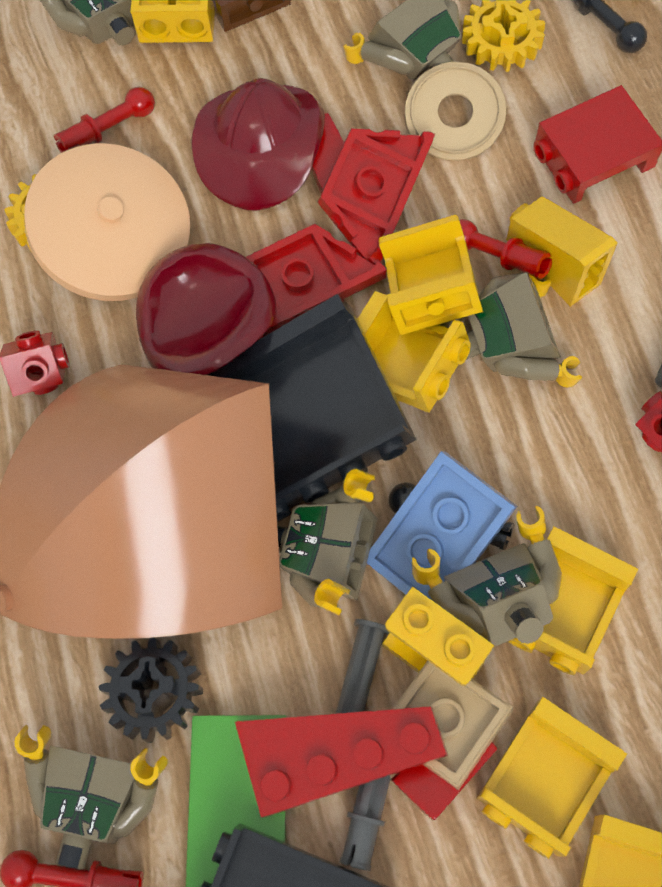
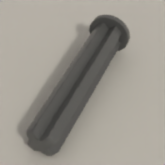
(361, 666)

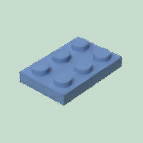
(445, 513)

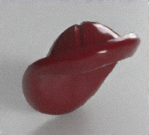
(257, 143)
(202, 309)

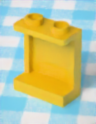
(429, 275)
(415, 362)
(585, 604)
(429, 633)
(549, 778)
(622, 855)

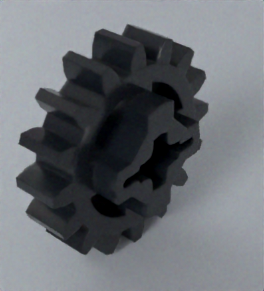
(131, 686)

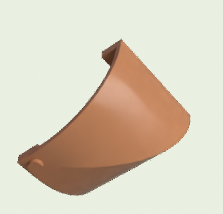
(142, 508)

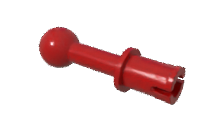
(138, 103)
(511, 254)
(23, 870)

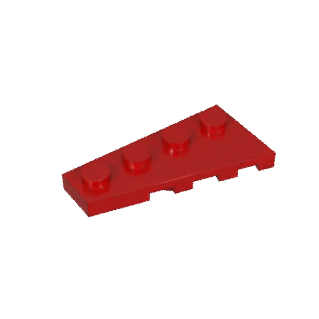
(326, 754)

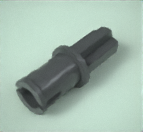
(365, 824)

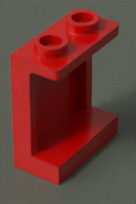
(596, 142)

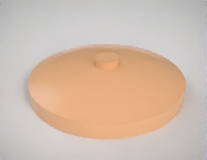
(104, 219)

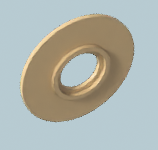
(461, 80)

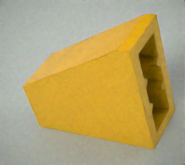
(576, 247)

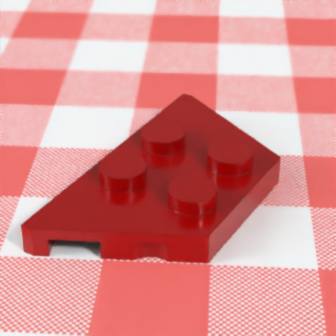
(372, 185)
(310, 270)

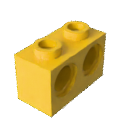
(173, 20)

